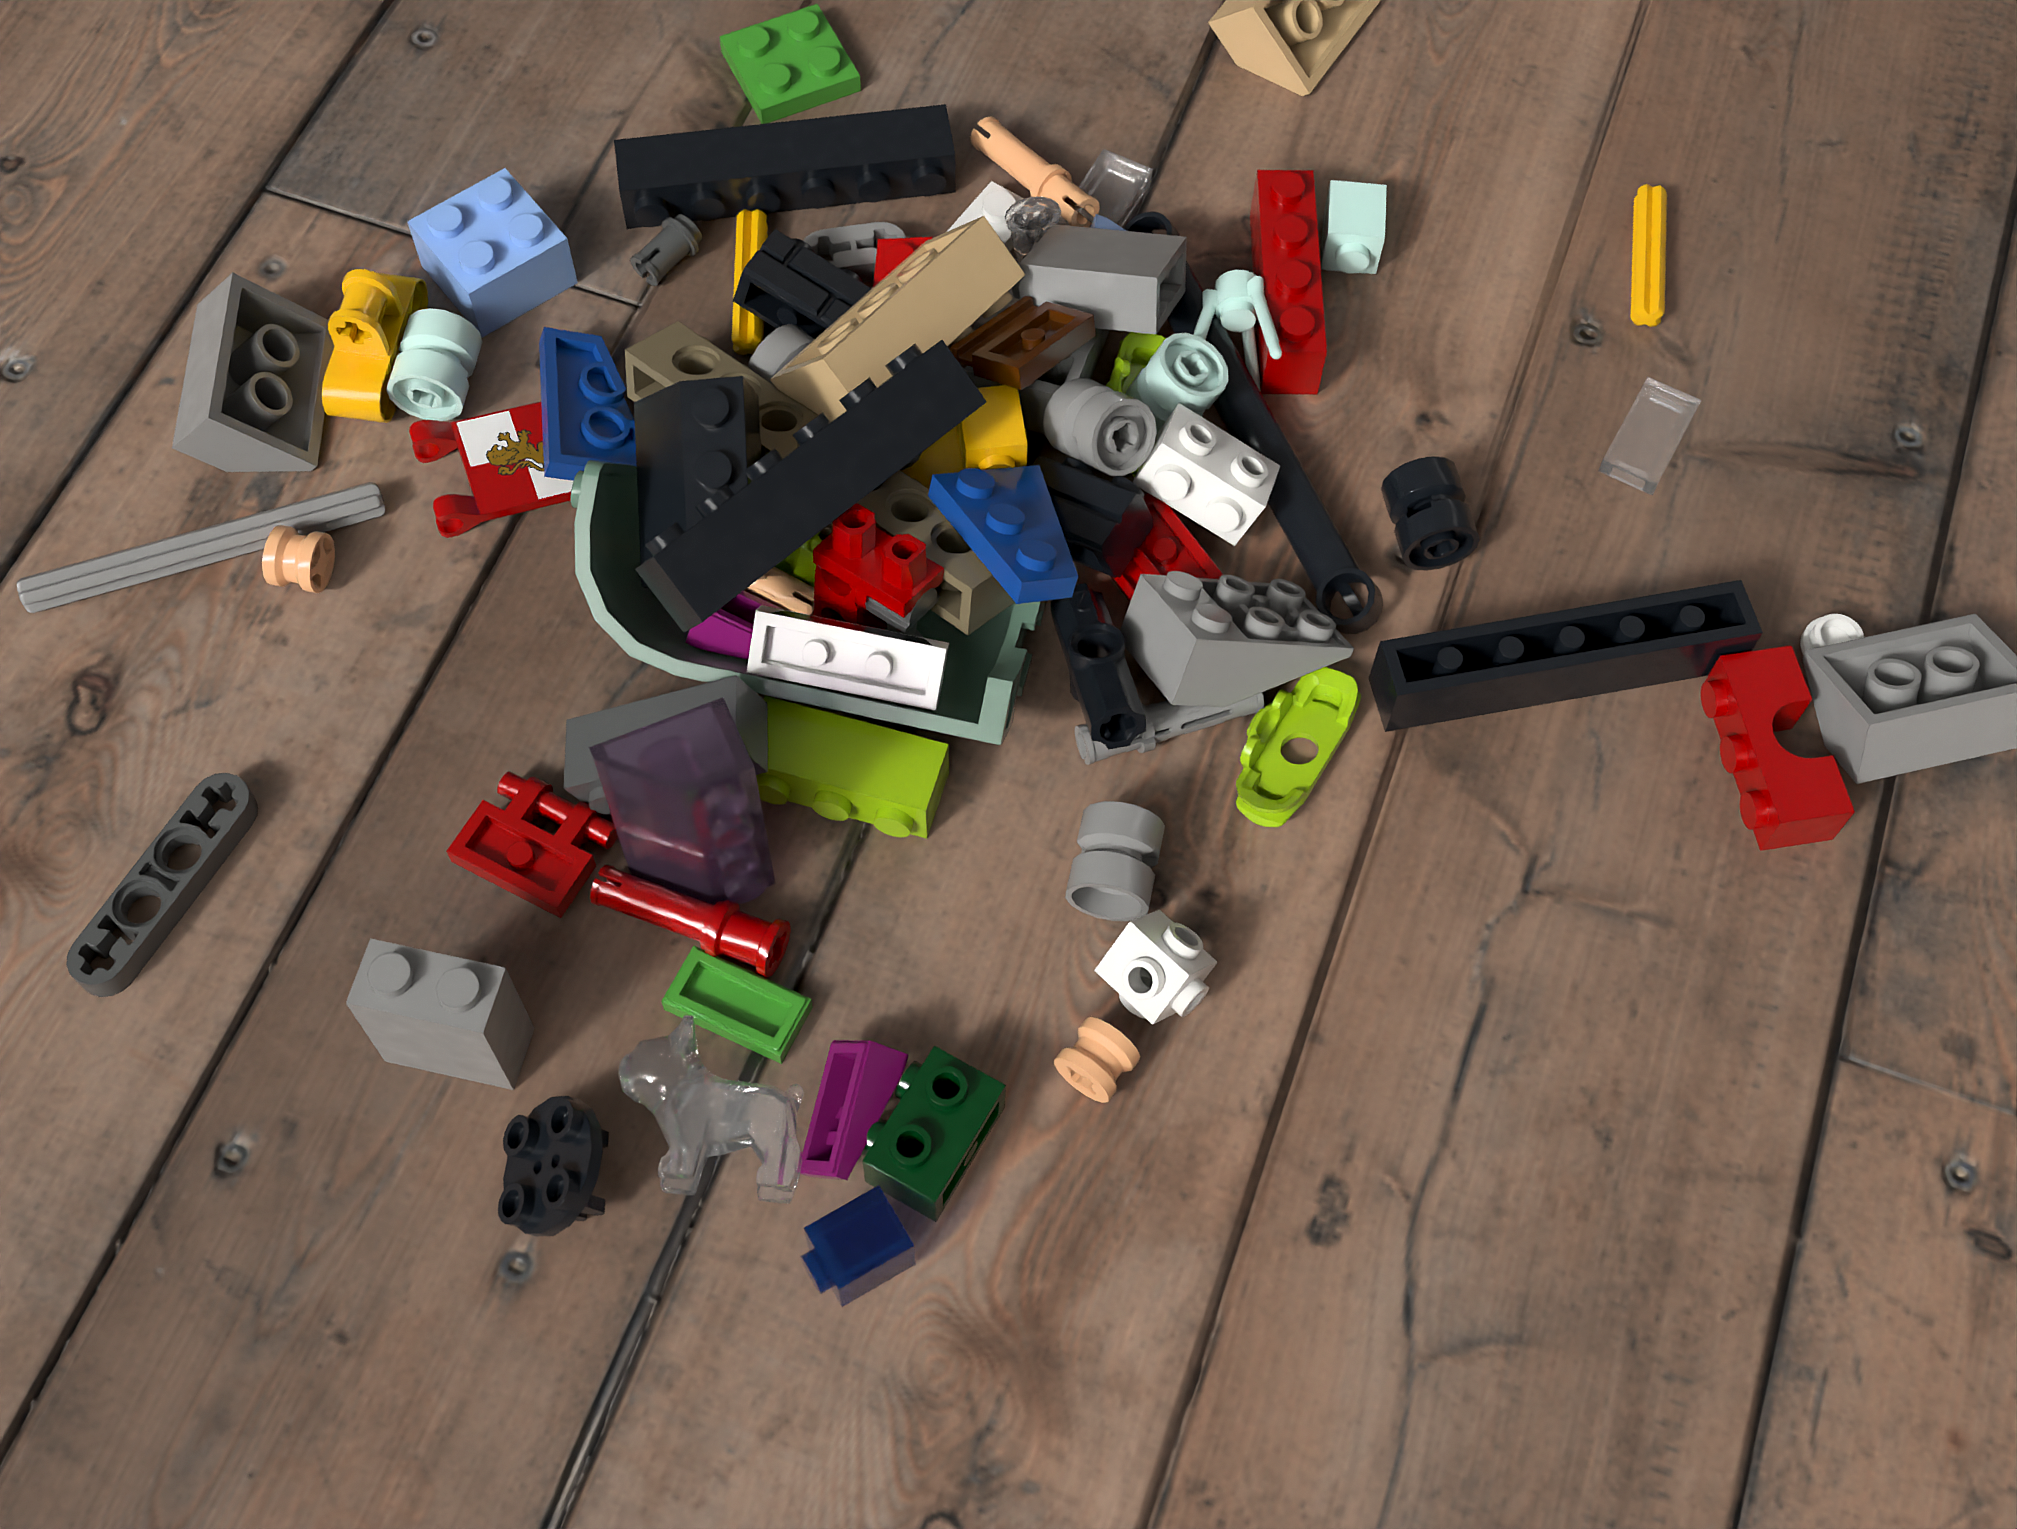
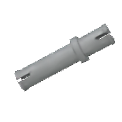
(1165, 722)

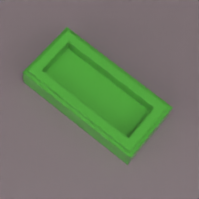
(737, 1004)

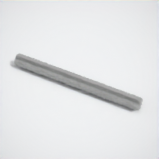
(196, 548)

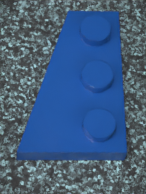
(582, 404)
(1010, 528)

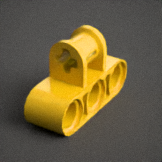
(367, 342)

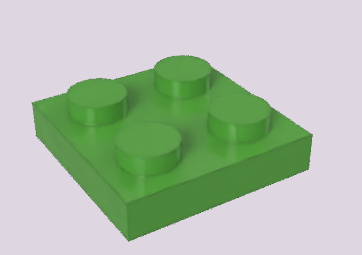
(790, 64)

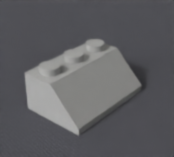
(253, 381)
(1915, 697)

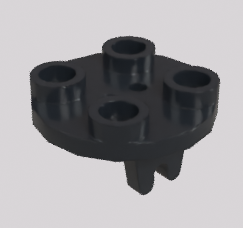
(552, 1167)

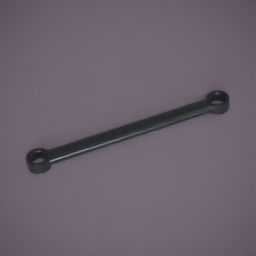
(1293, 495)

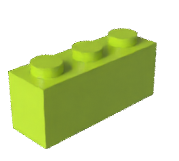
(853, 769)

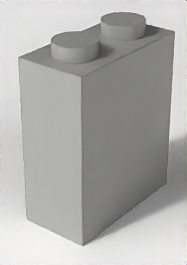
(1114, 274)
(441, 1013)

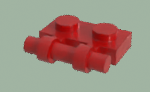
(525, 858)

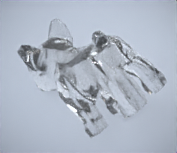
(712, 1115)

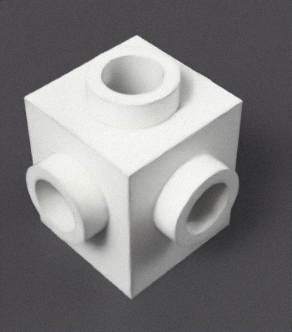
(1157, 967)

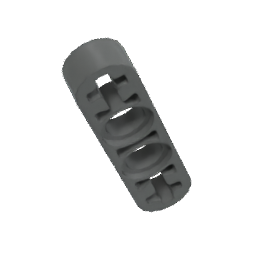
(153, 877)

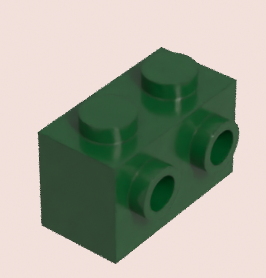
(932, 1132)

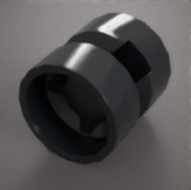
(1429, 513)

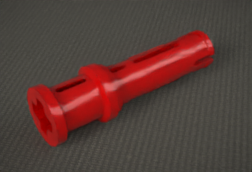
(717, 927)

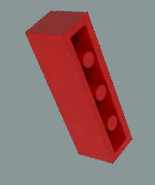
(1289, 261)

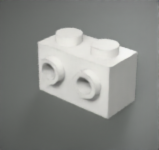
(1207, 475)

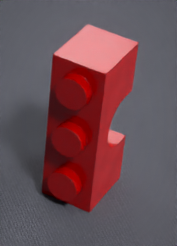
(1782, 795)

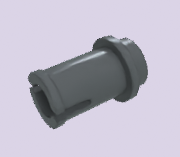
(667, 249)

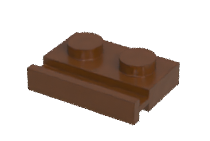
(1024, 342)

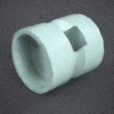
(434, 365)
(1181, 372)

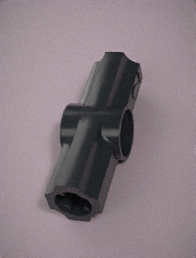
(1098, 668)

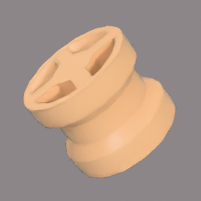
(298, 559)
(1097, 1059)

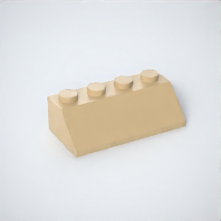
(1289, 39)
(919, 302)

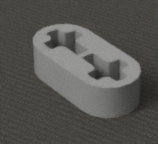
(853, 245)

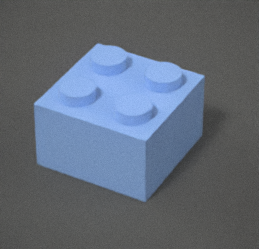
(493, 252)

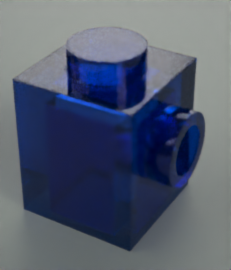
(857, 1247)

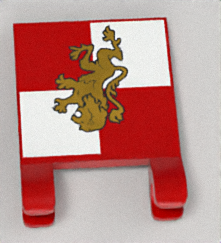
(501, 464)

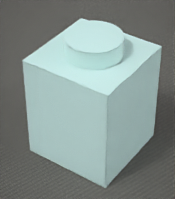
(1353, 227)

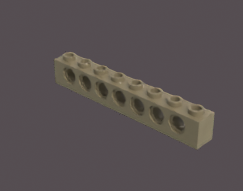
(900, 503)

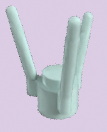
(1238, 304)

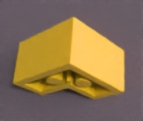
(984, 440)

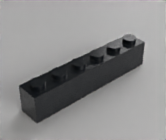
(786, 165)
(809, 487)
(1560, 655)

